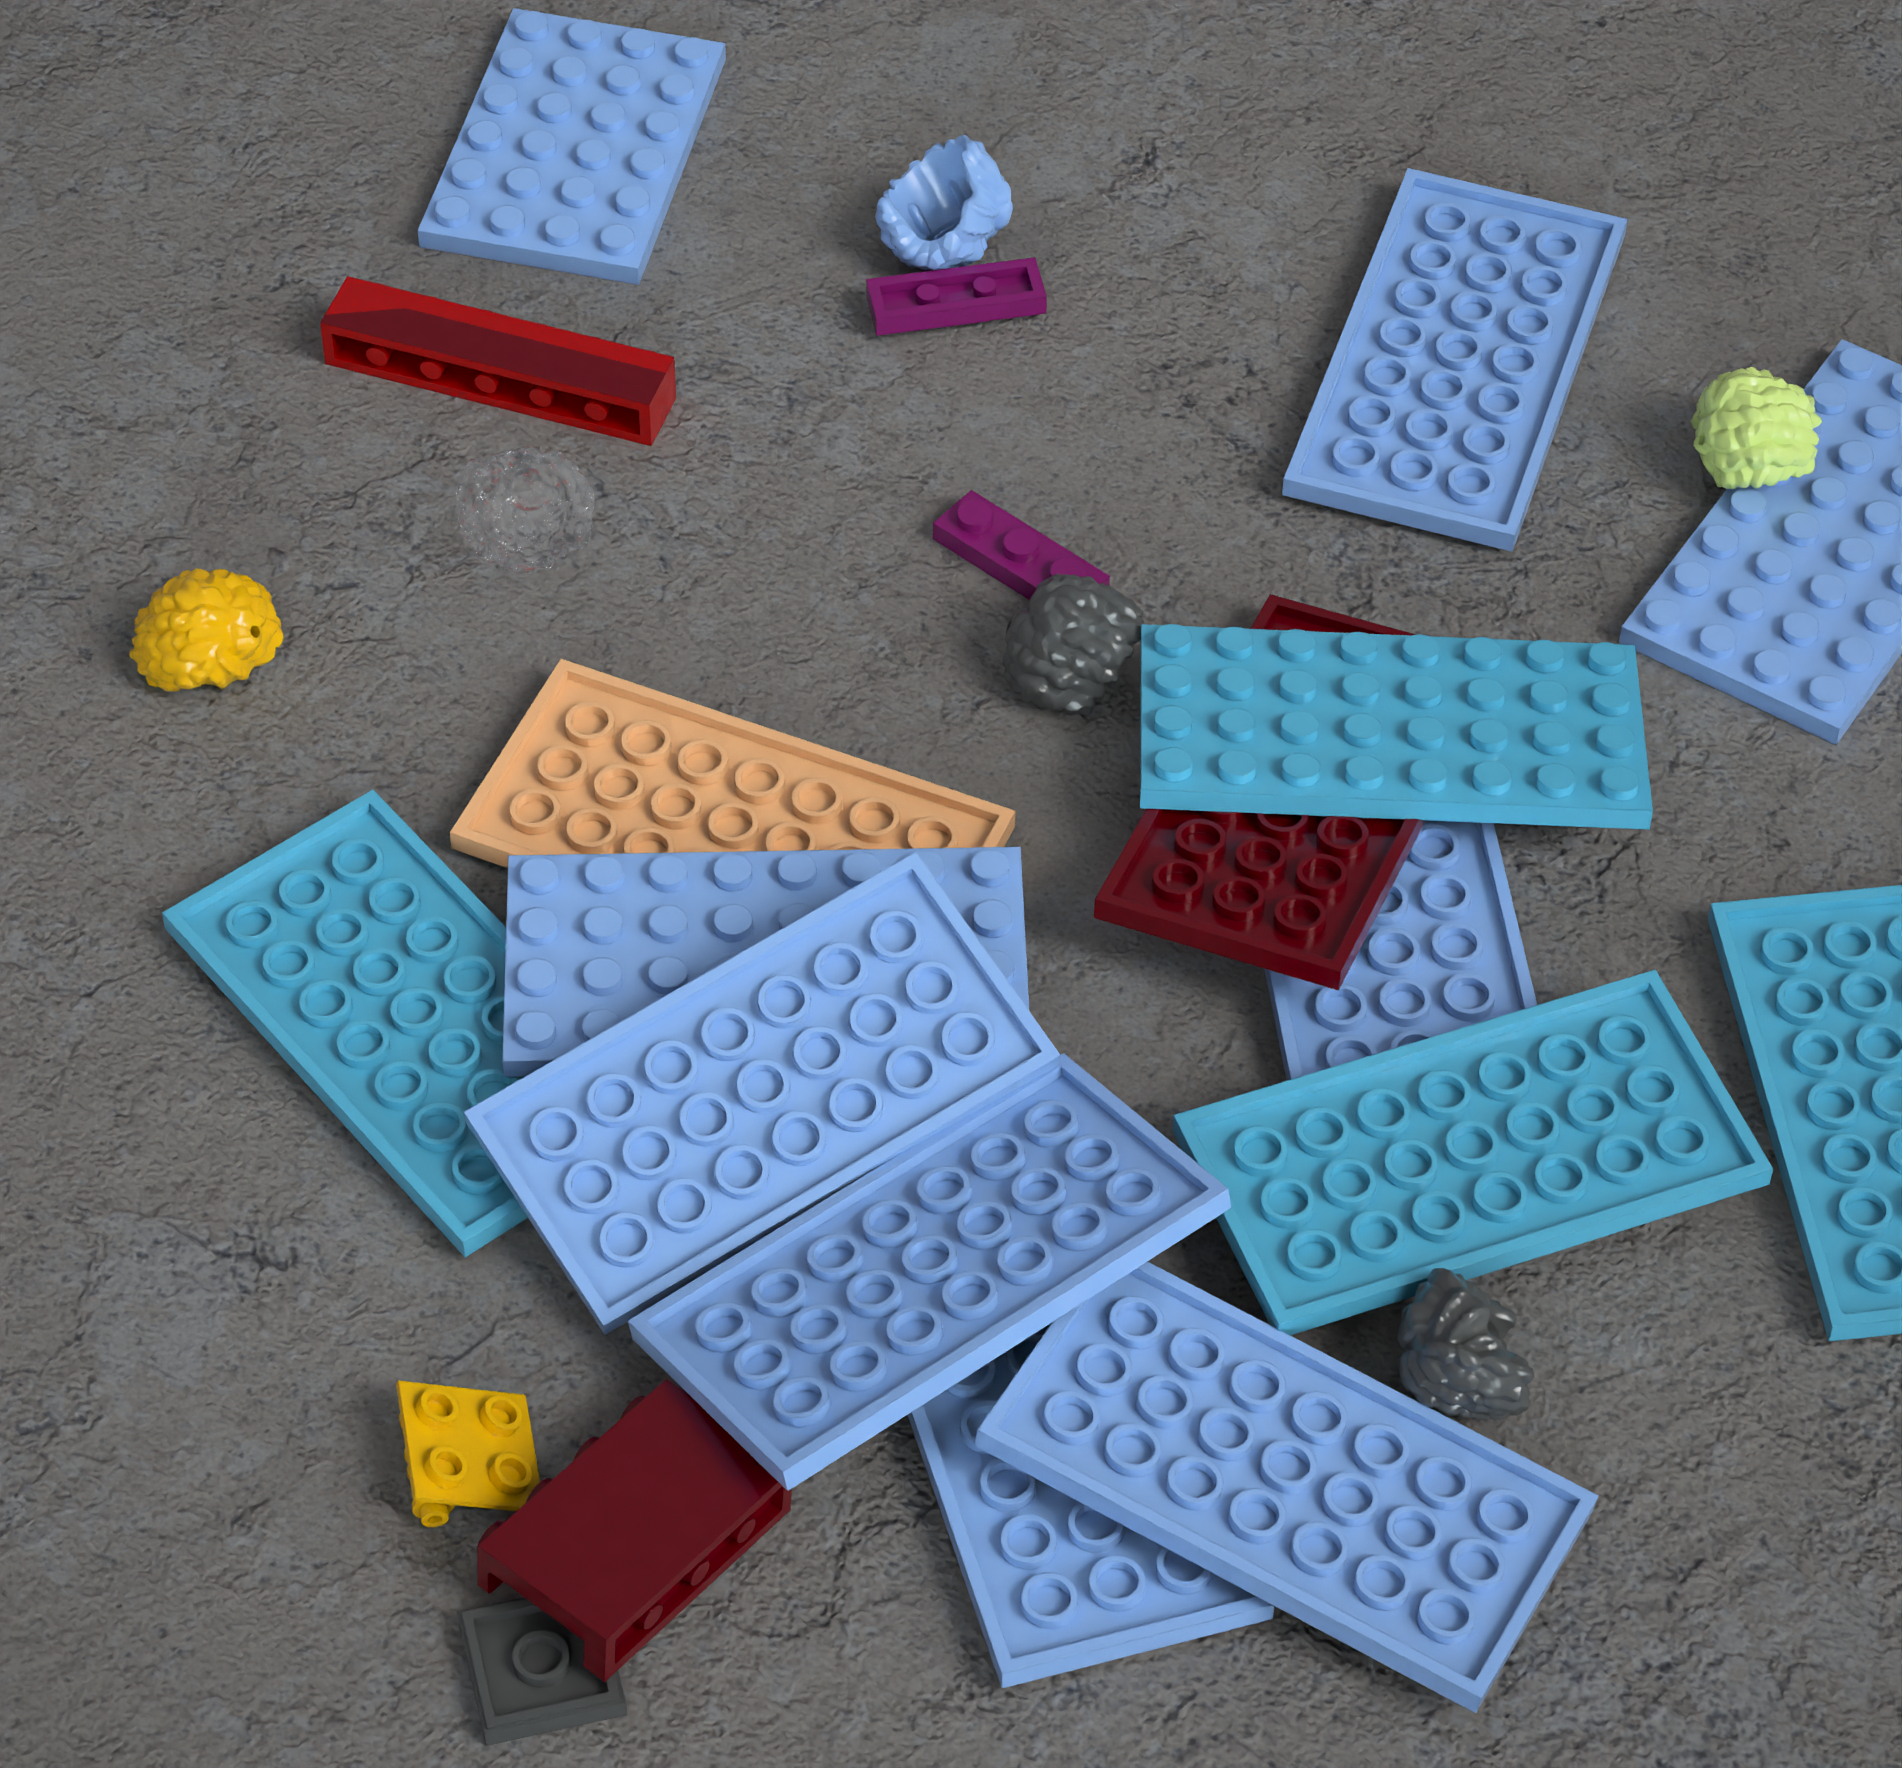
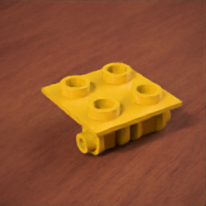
(465, 1449)

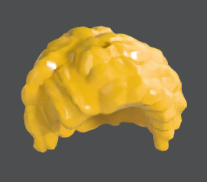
(205, 630)

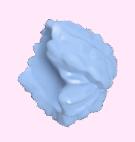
(945, 207)

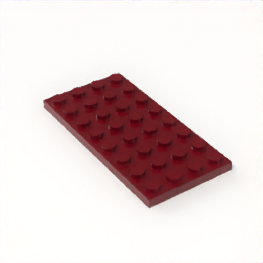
(1258, 884)

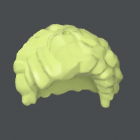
(1755, 429)

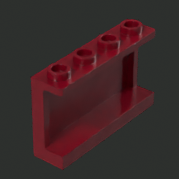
(634, 1526)

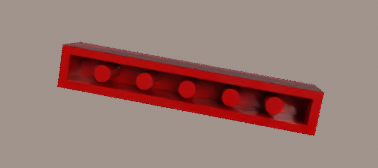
(499, 360)

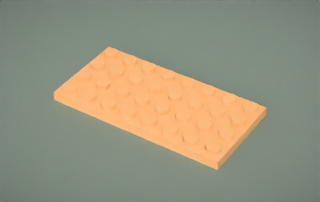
(651, 773)

